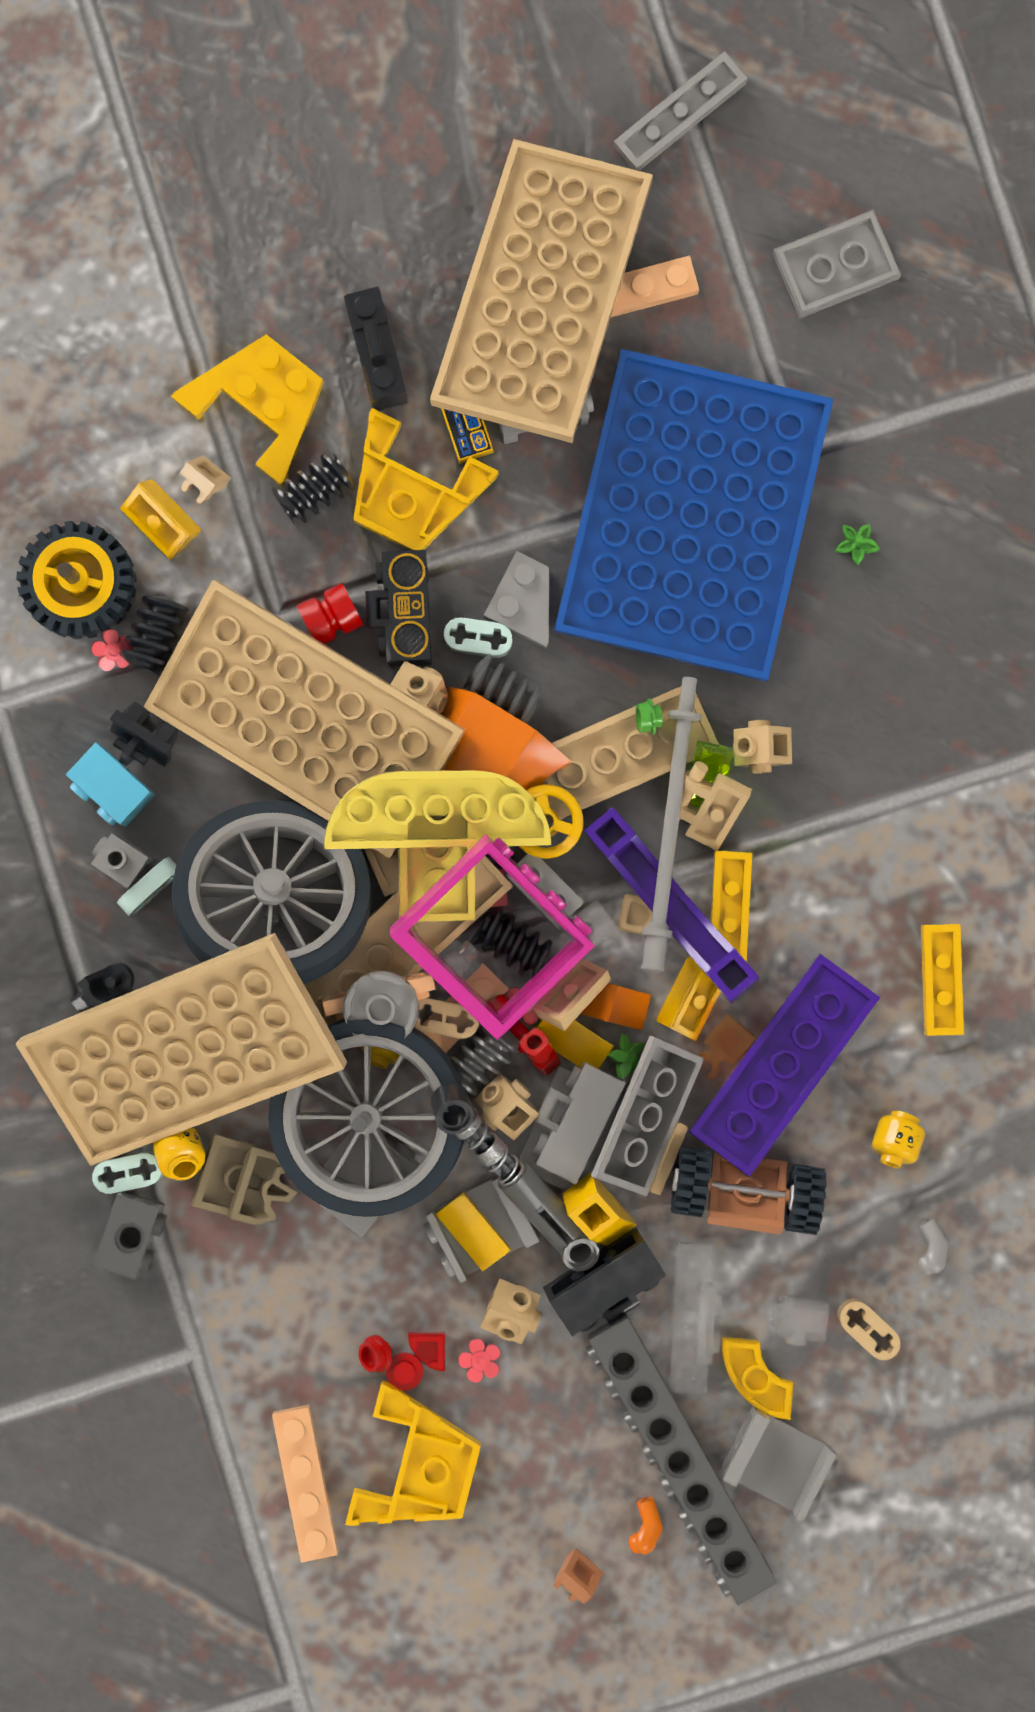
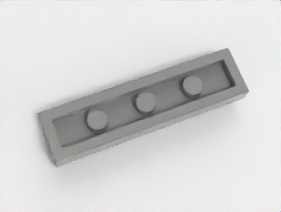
(680, 112)

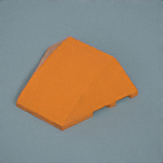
(499, 742)

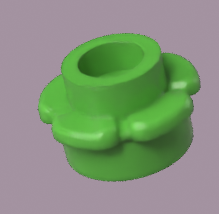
(648, 717)

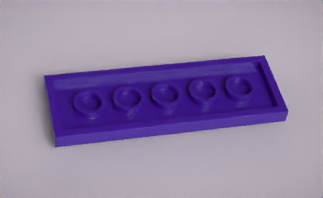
(784, 1065)

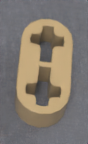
(442, 1027)
(874, 1323)

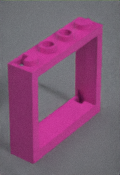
(502, 1020)

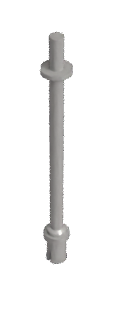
(657, 930)

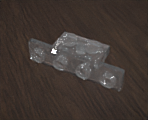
(693, 1318)

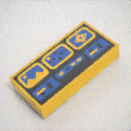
(467, 435)

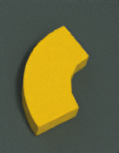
(753, 1378)

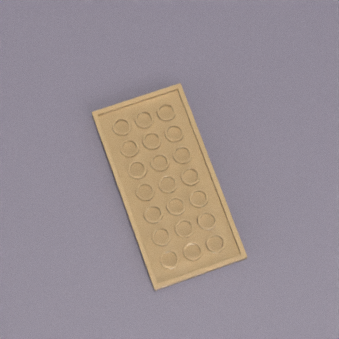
(541, 291)
(292, 706)
(183, 1050)

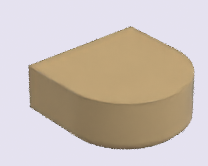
(633, 915)

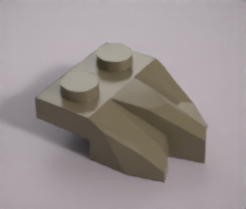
(240, 1181)

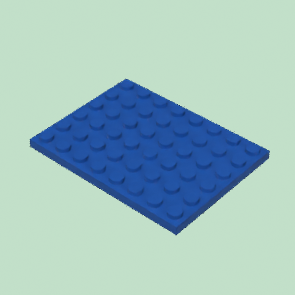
(694, 515)

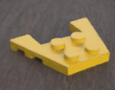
(269, 387)
(403, 502)
(433, 1469)

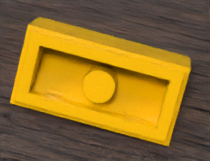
(160, 518)
(689, 1001)
(577, 1043)
(473, 1231)

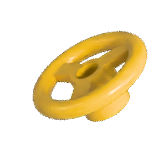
(572, 830)

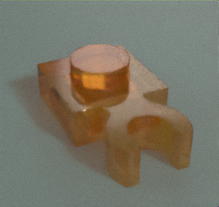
(727, 1043)

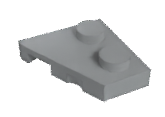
(523, 600)

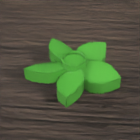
(857, 543)
(626, 1056)

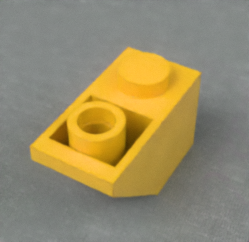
(596, 1211)

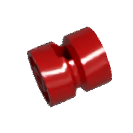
(330, 615)

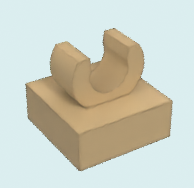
(204, 476)

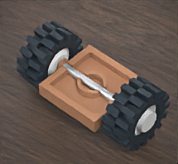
(750, 1201)

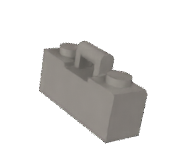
(575, 1136)

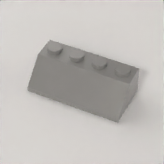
(647, 1116)

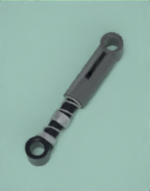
(516, 1178)

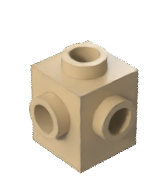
(423, 685)
(762, 746)
(506, 1106)
(512, 1312)

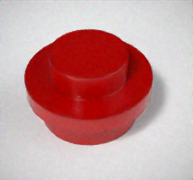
(375, 1354)
(405, 1371)

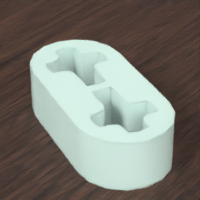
(477, 628)
(148, 887)
(129, 1181)

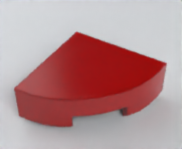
(429, 1348)

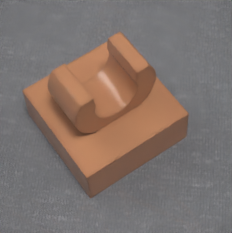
(578, 1576)

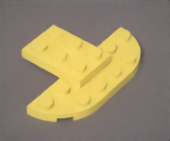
(433, 825)

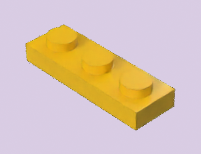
(732, 897)
(942, 979)

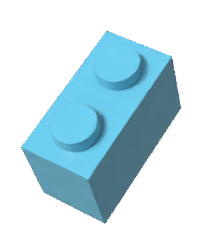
(110, 785)

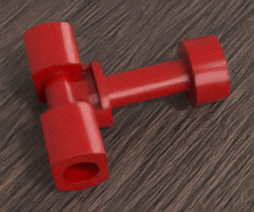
(532, 1042)

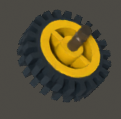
(76, 580)

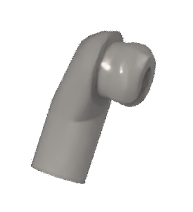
(937, 1249)

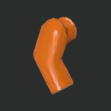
(651, 1529)

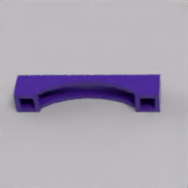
(689, 925)

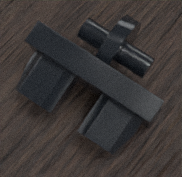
(138, 742)
(103, 986)

